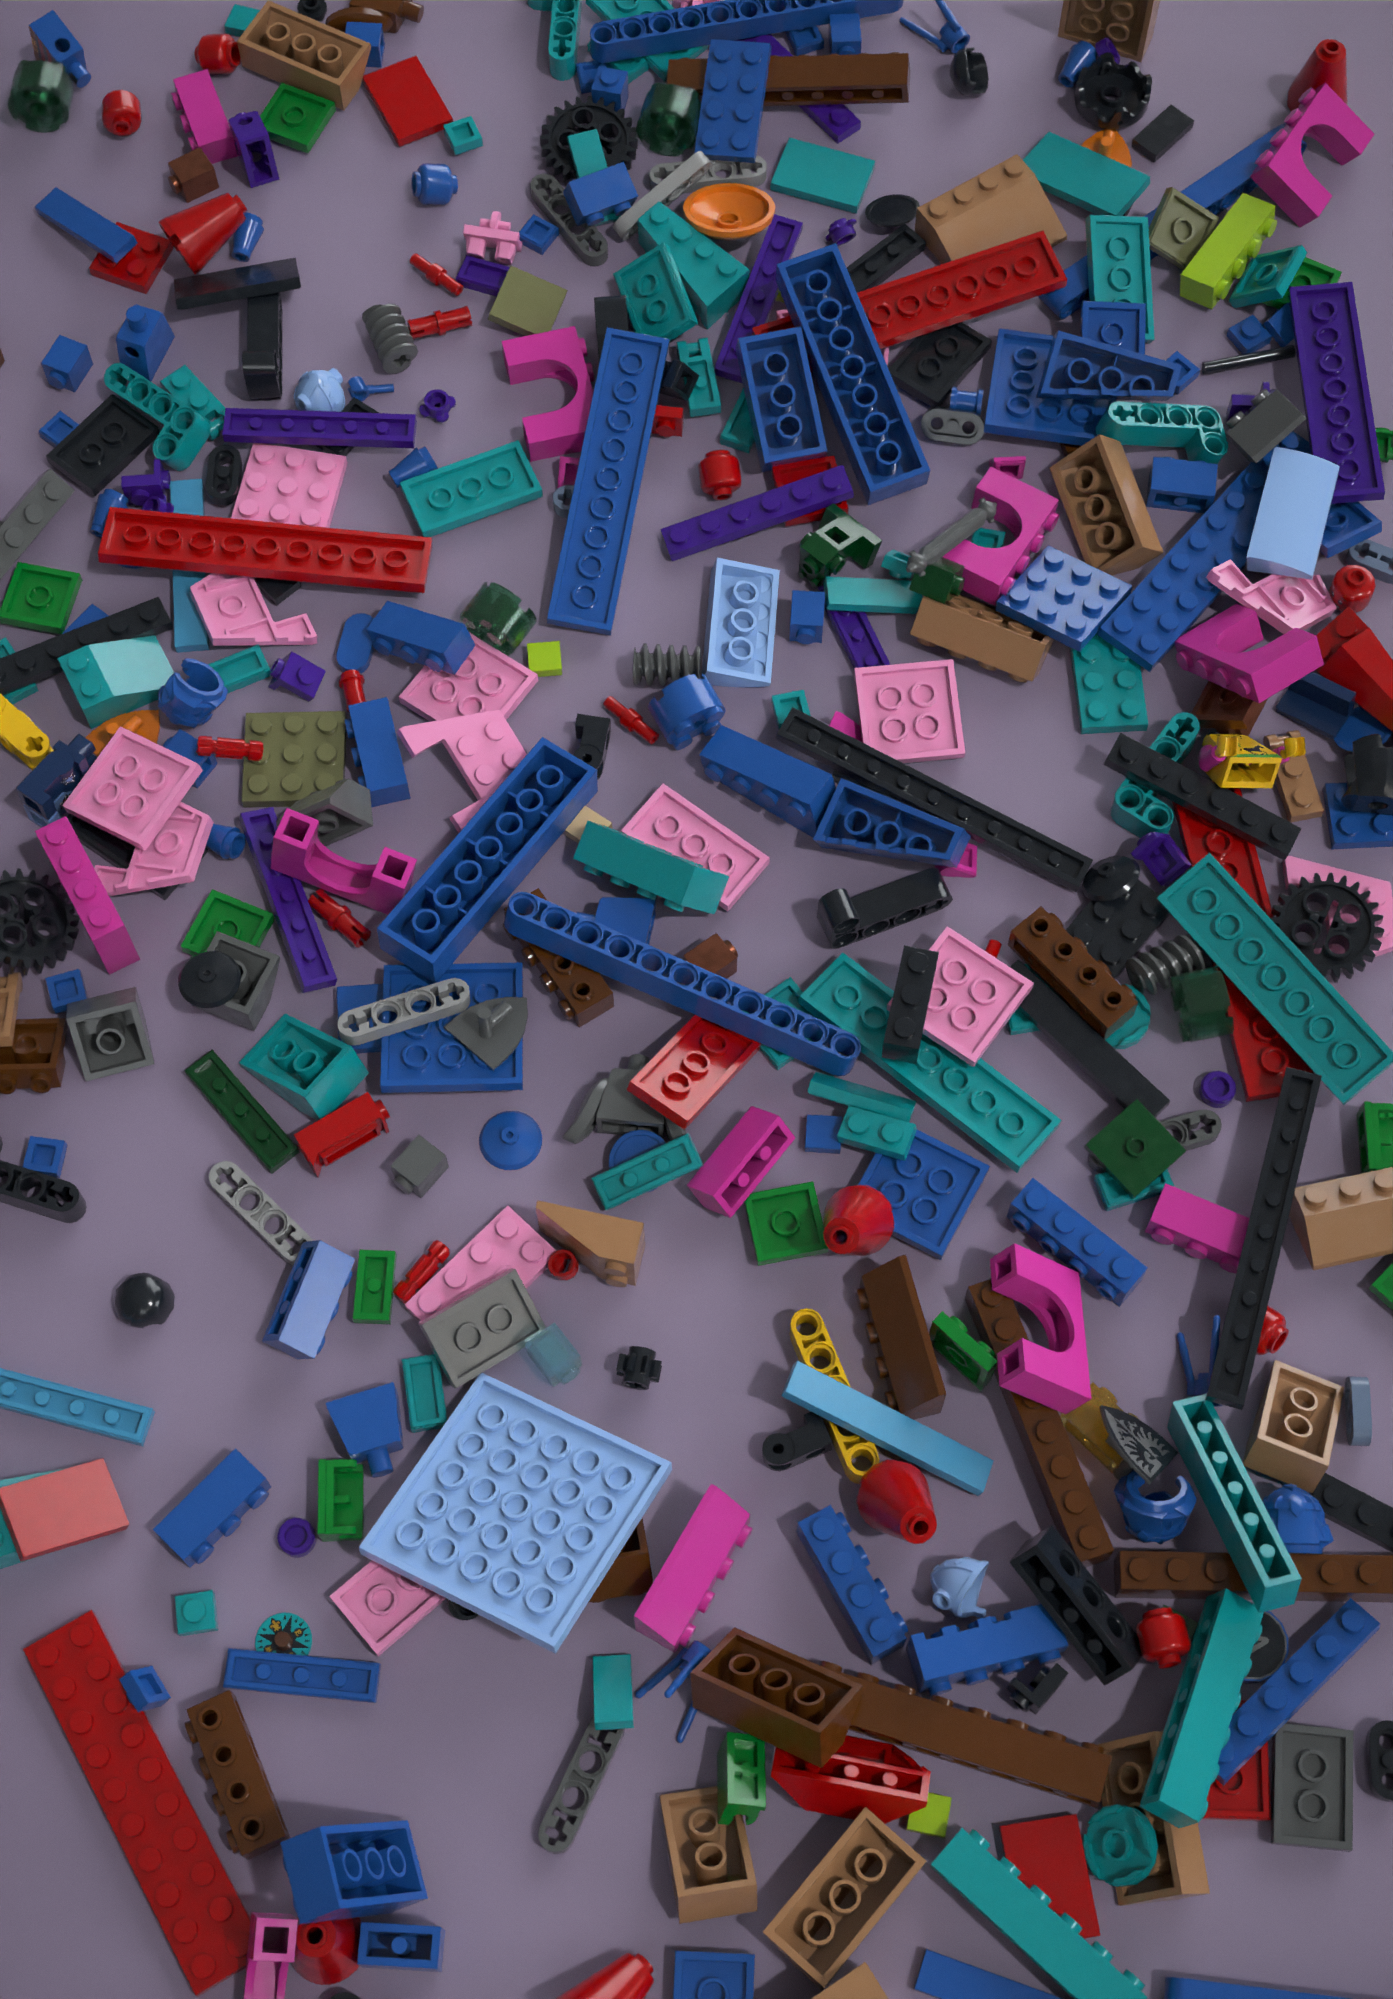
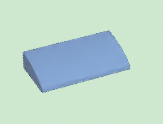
(1292, 514)
(740, 624)

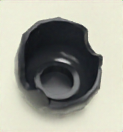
(969, 72)
(144, 1300)

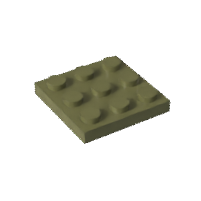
(299, 756)

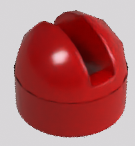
(558, 1262)

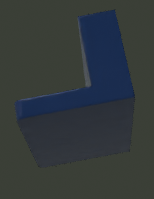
(1317, 704)

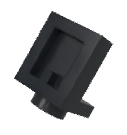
(1044, 1687)

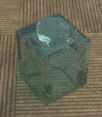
(554, 1355)

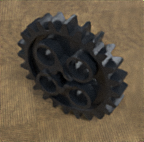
(596, 116)
(51, 915)
(1356, 938)

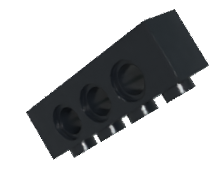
(1078, 1605)

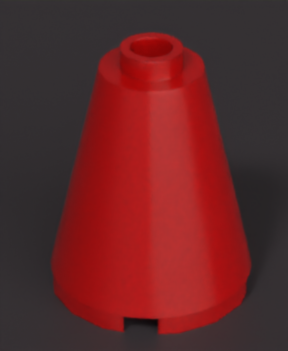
(1324, 65)
(204, 228)
(857, 1221)
(897, 1501)
(333, 1956)
(622, 1979)

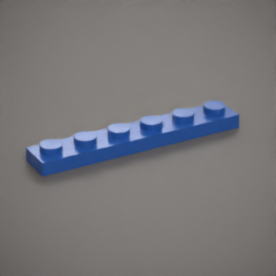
(1294, 1685)

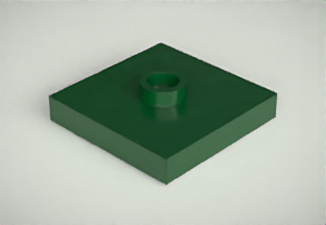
(1135, 1149)

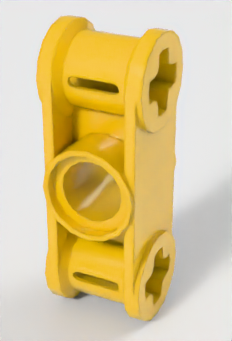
(21, 735)

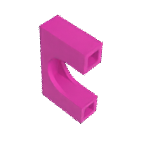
(1281, 167)
(557, 356)
(1027, 514)
(1218, 654)
(303, 857)
(87, 895)
(1053, 1293)
(269, 1954)

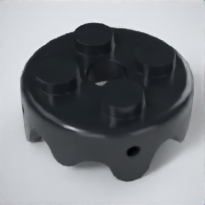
(1110, 78)

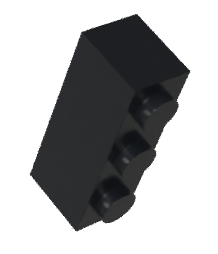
(910, 1004)

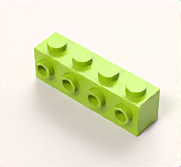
(1228, 251)

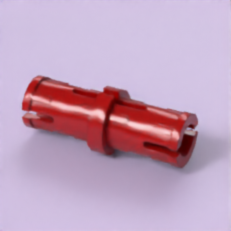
(439, 322)
(339, 918)

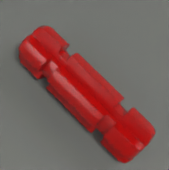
(229, 748)
(421, 1271)

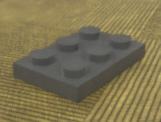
(482, 1328)
(1312, 1787)

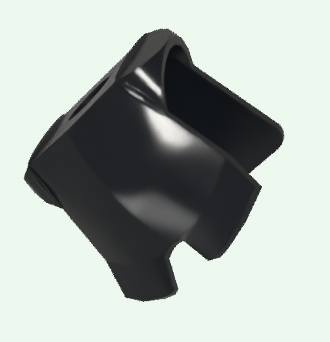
(1369, 776)

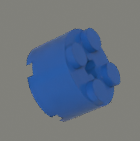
(687, 710)

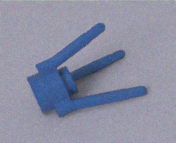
(952, 33)
(1200, 1386)
(688, 1659)

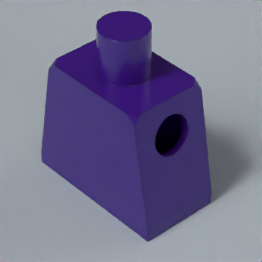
(252, 136)

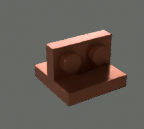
(1226, 710)

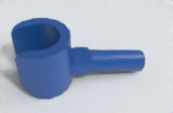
(361, 391)

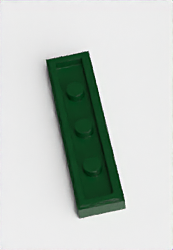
(242, 1111)

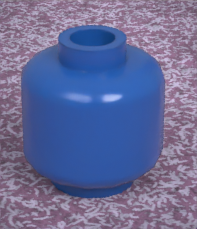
(434, 184)

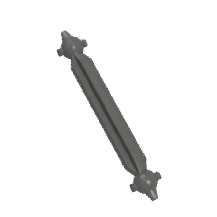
(951, 537)

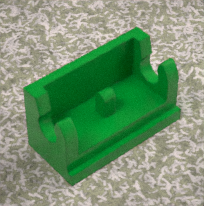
(1375, 1136)
(340, 1500)
(741, 1777)

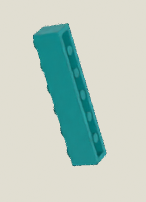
(1234, 1504)
(1202, 1709)
(1030, 1924)

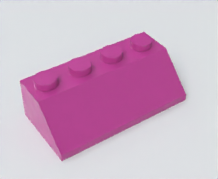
(692, 1570)

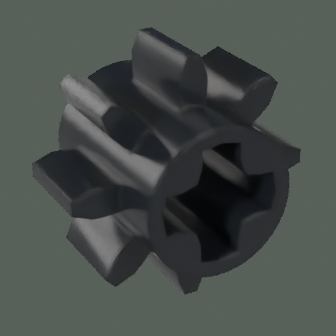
(639, 1368)

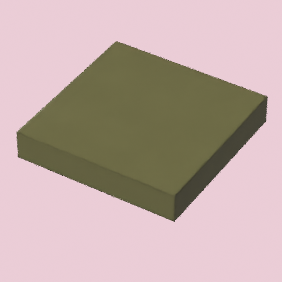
(1180, 228)
(527, 303)

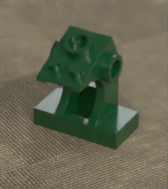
(835, 539)

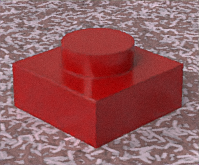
(668, 421)

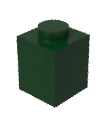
(941, 581)

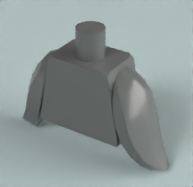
(617, 1110)

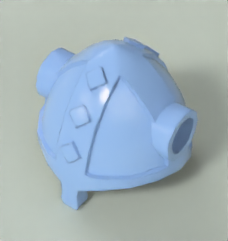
(320, 391)
(958, 1586)

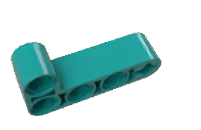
(563, 35)
(154, 401)
(1167, 425)
(1144, 800)

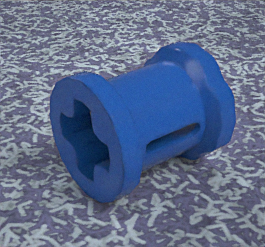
(966, 400)

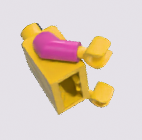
(1243, 762)

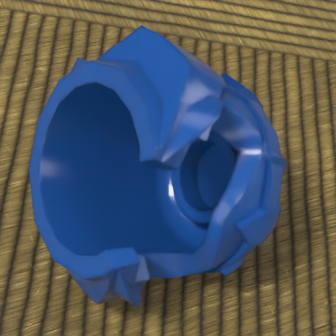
(193, 699)
(1157, 1514)
(1298, 1520)

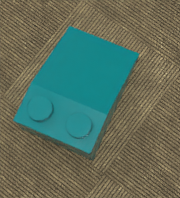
(116, 676)
(305, 1066)

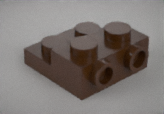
(35, 1057)

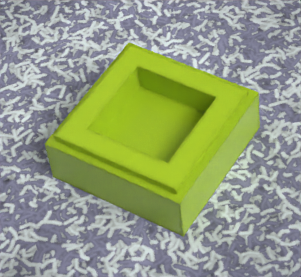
(545, 658)
(931, 1819)

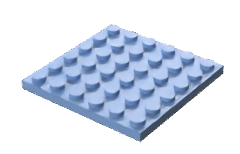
(517, 1511)

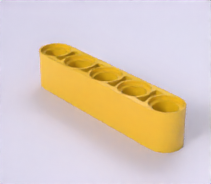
(821, 1345)

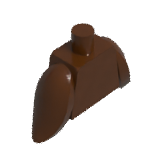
(388, 12)

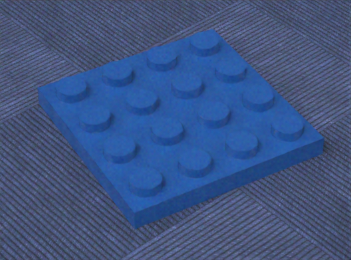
(1013, 393)
(428, 1055)

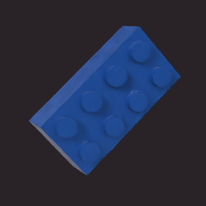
(780, 397)
(353, 1871)

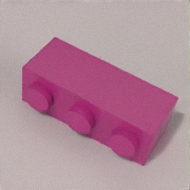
(203, 116)
(741, 1161)
(1198, 1227)

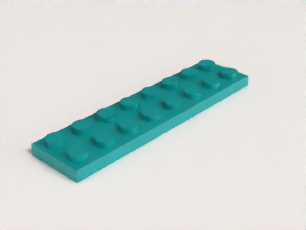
(1277, 979)
(970, 1097)

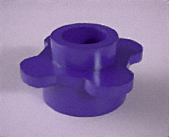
(841, 231)
(437, 398)
(158, 503)

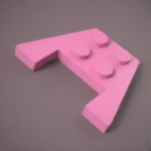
(1277, 599)
(239, 617)
(479, 746)
(168, 860)
(1380, 890)

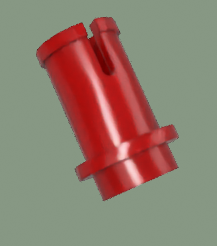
(352, 685)

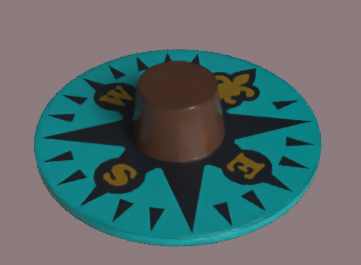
(285, 1635)

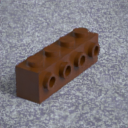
(1073, 972)
(580, 989)
(237, 1775)

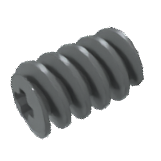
(390, 337)
(665, 665)
(1164, 963)

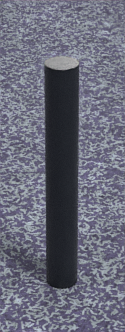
(1248, 359)

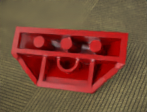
(855, 1778)

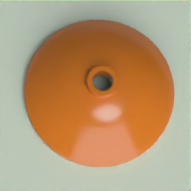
(729, 211)

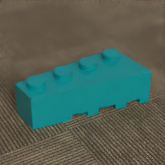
(708, 272)
(650, 869)

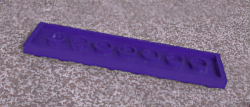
(1336, 388)

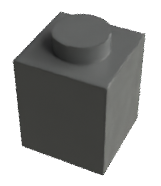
(419, 1167)

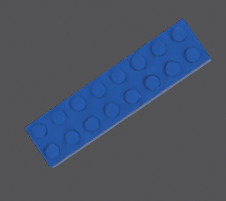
(852, 374)
(487, 860)

